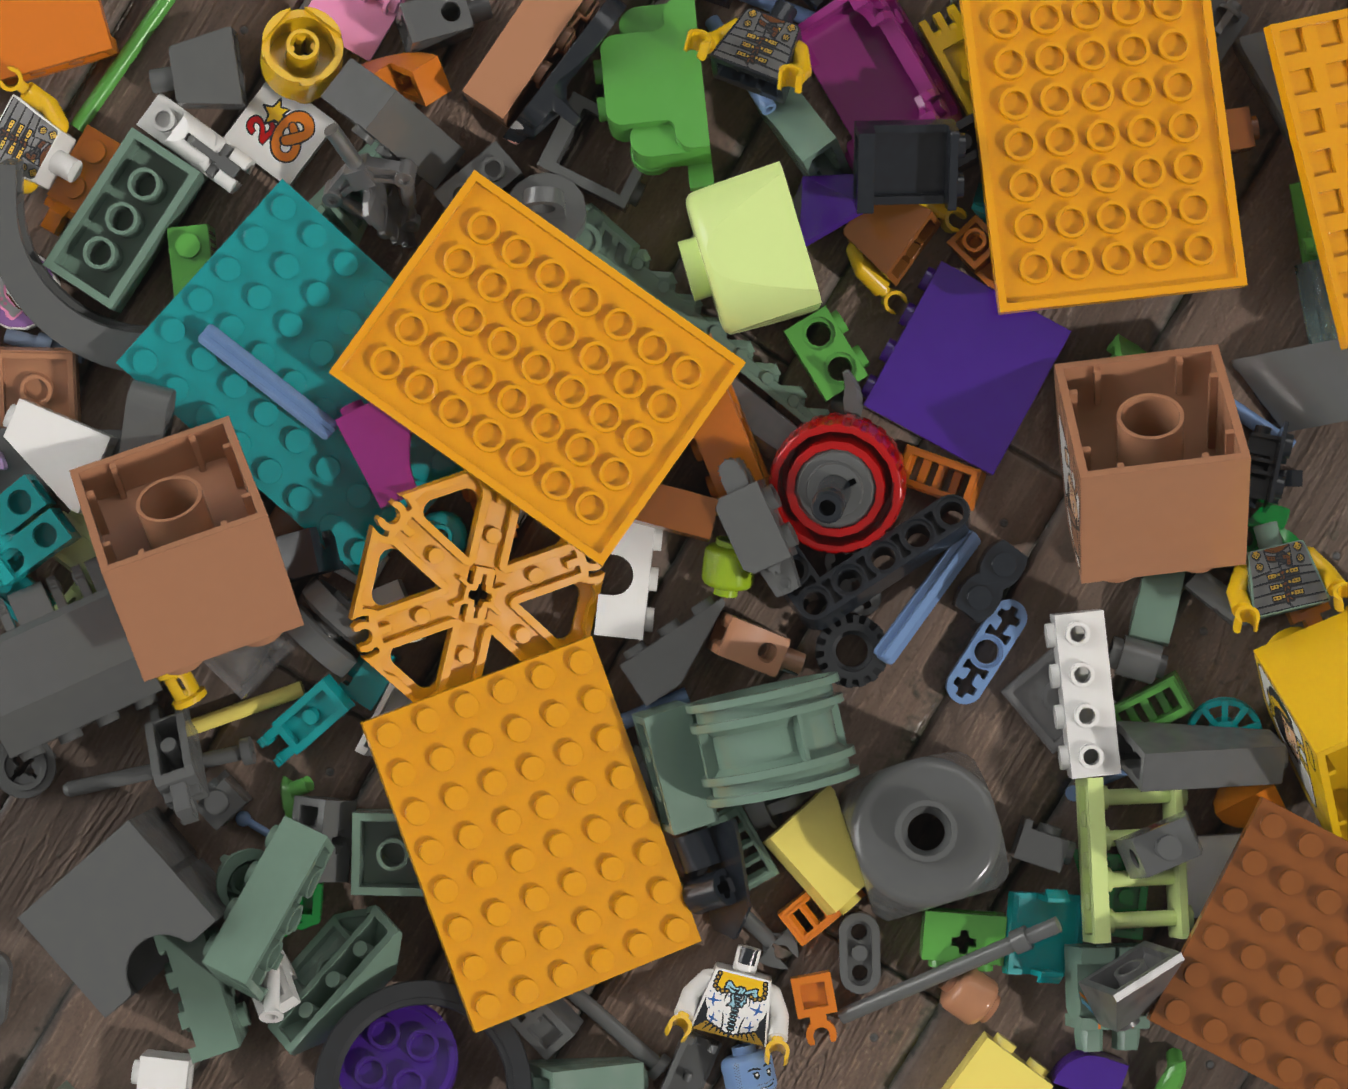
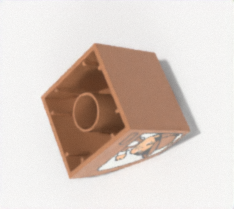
(1152, 464)

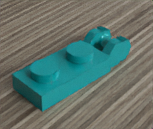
(308, 718)

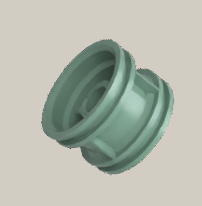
(772, 740)

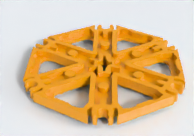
(448, 567)

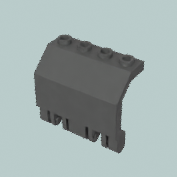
(65, 665)

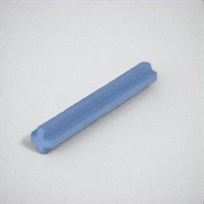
(267, 381)
(925, 598)

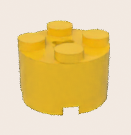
(283, 49)

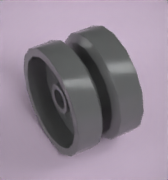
(328, 627)

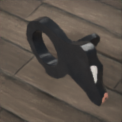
(552, 96)

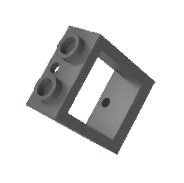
(558, 146)

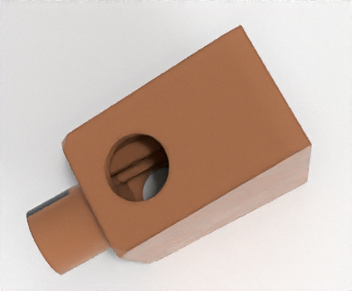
(741, 640)

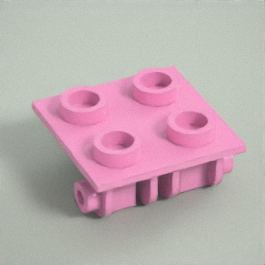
(361, 22)

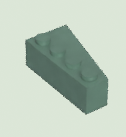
(267, 907)
(206, 1004)

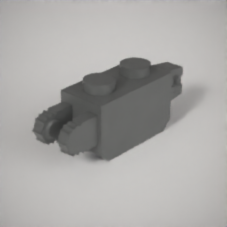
(757, 527)
(176, 761)

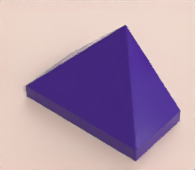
(824, 205)

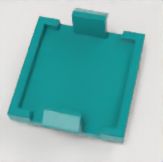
(1047, 956)

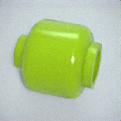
(723, 570)

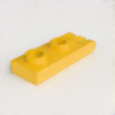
(949, 51)

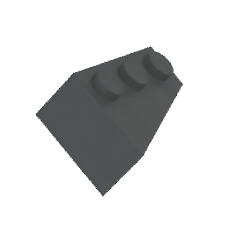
(392, 122)

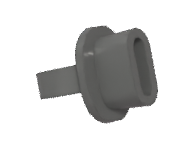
(770, 811)

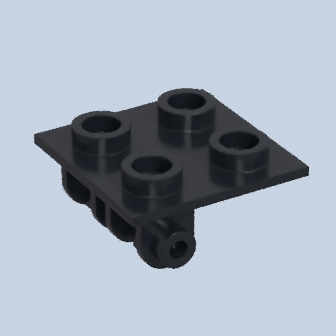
(1278, 451)

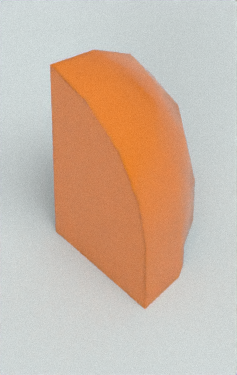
(1237, 803)

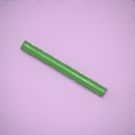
(121, 63)

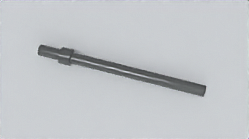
(1018, 941)

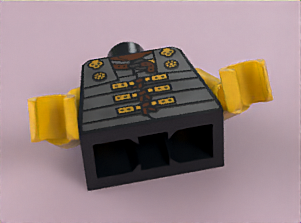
(757, 51)

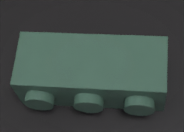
(674, 767)

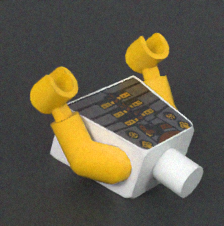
(36, 131)

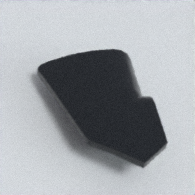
(716, 876)

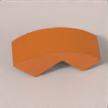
(413, 75)

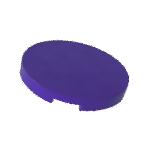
(402, 1051)

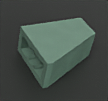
(806, 137)
(588, 1073)

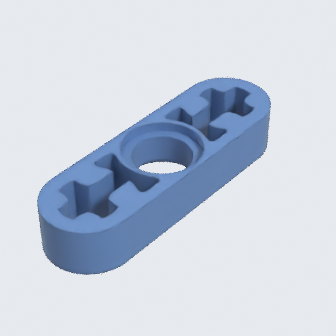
(1003, 649)

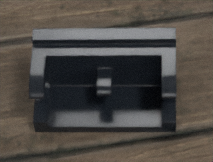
(305, 555)

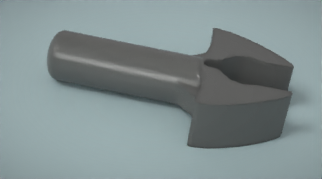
(767, 938)

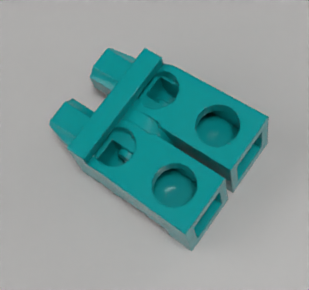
(40, 540)

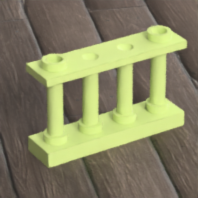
(1099, 879)

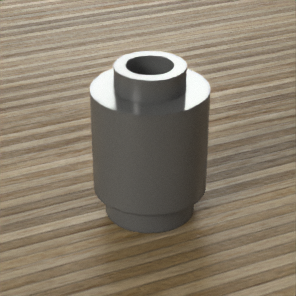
(1137, 659)

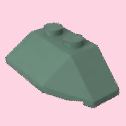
(335, 971)

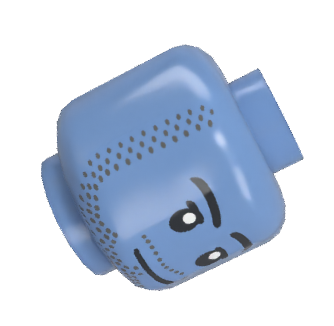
(747, 1069)

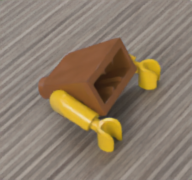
(890, 241)

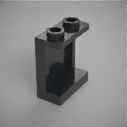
(907, 163)

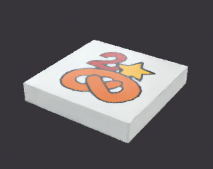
(279, 133)

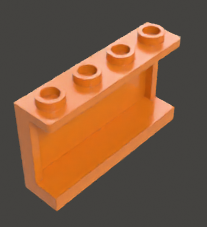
(52, 37)

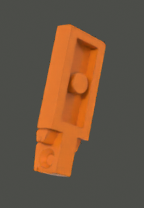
(65, 197)

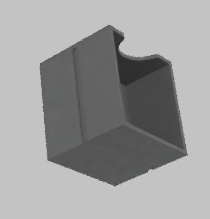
(114, 902)

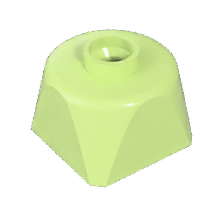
(749, 251)

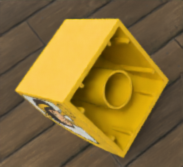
(1307, 698)

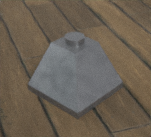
(1130, 984)

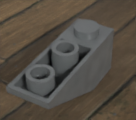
(666, 661)

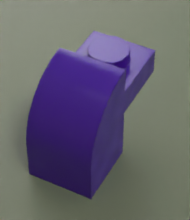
(1089, 1071)

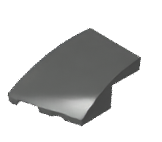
(1300, 383)

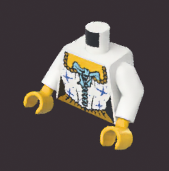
(735, 1004)

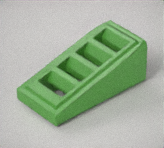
(1142, 696)

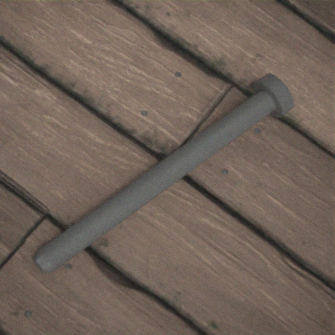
(244, 751)
(621, 1034)

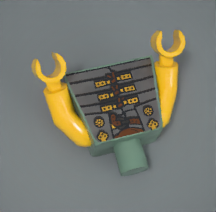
(1281, 579)

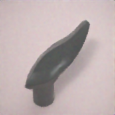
(852, 397)

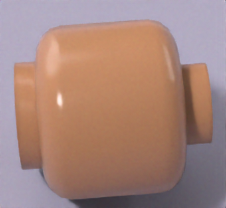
(970, 997)

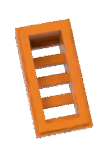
(974, 485)
(817, 926)

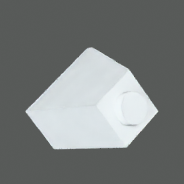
(55, 445)

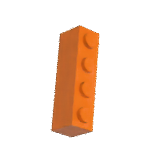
(727, 436)

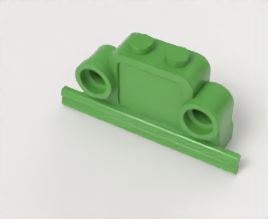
(656, 91)

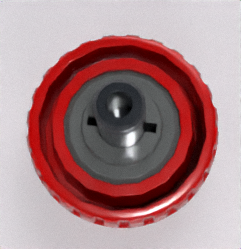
(839, 482)

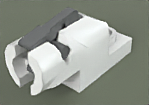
(195, 142)

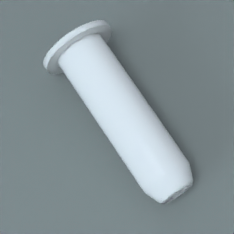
(271, 1001)

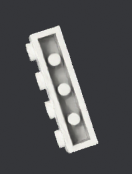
(1084, 693)

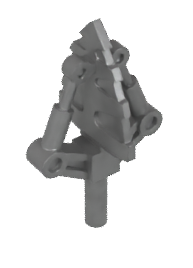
(378, 182)

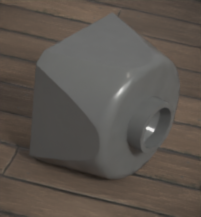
(912, 880)

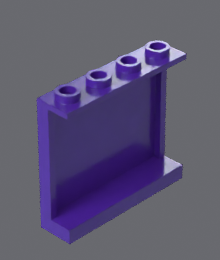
(963, 369)

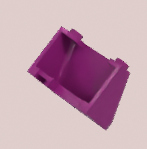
(875, 65)

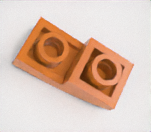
(973, 248)

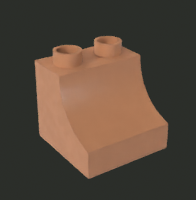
(186, 549)

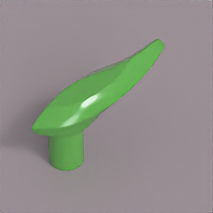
(290, 788)
(1175, 1072)

